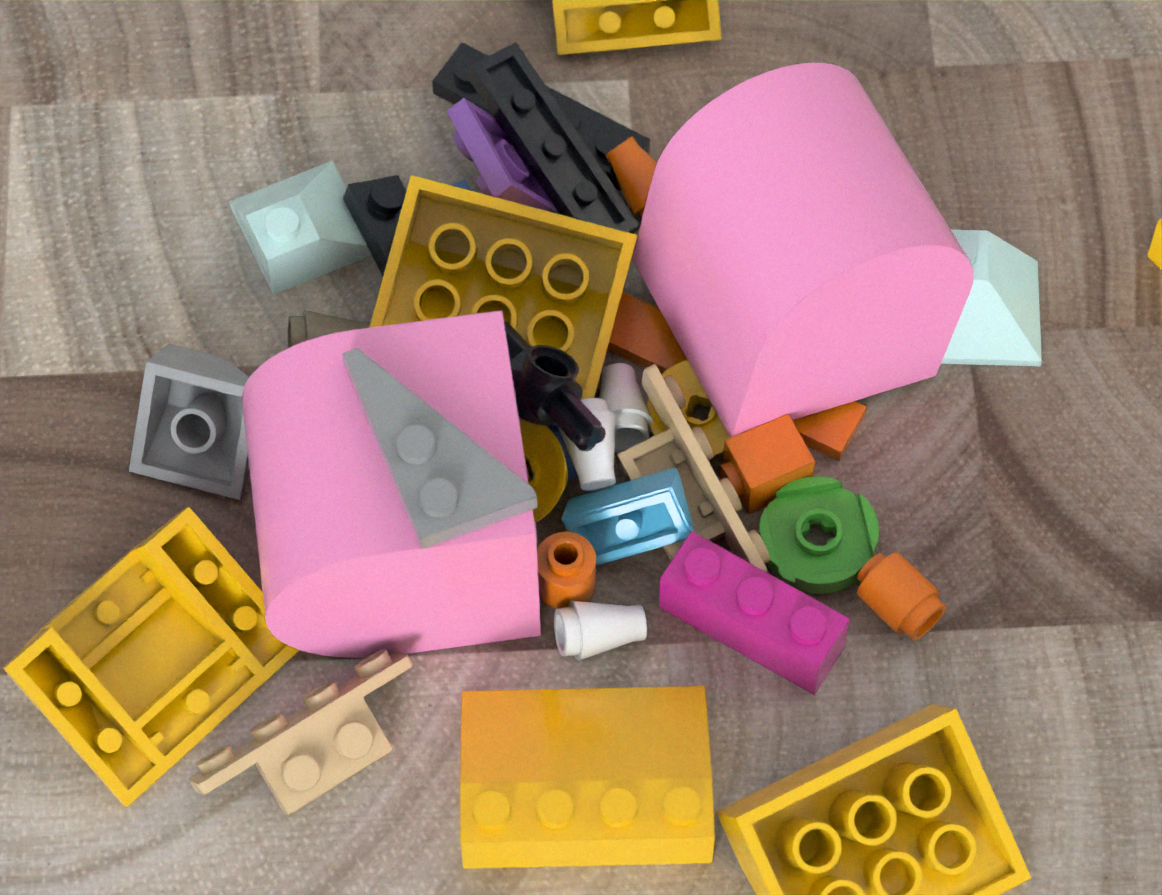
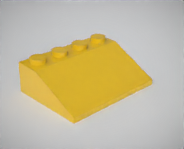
(486, 254)
(585, 777)
(881, 819)

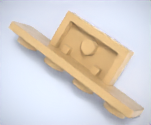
(709, 500)
(315, 745)

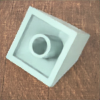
(300, 227)
(1003, 306)

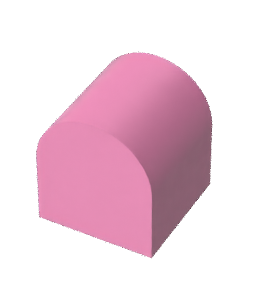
(798, 250)
(328, 520)

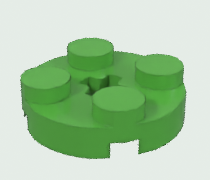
(838, 511)

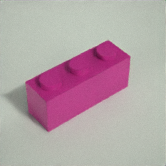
(753, 612)

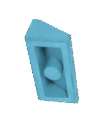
(631, 516)

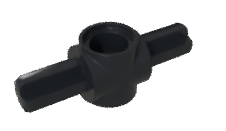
(548, 390)

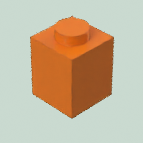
(765, 461)

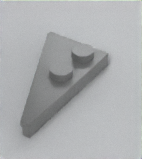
(437, 469)

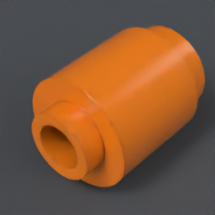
(566, 569)
(900, 595)

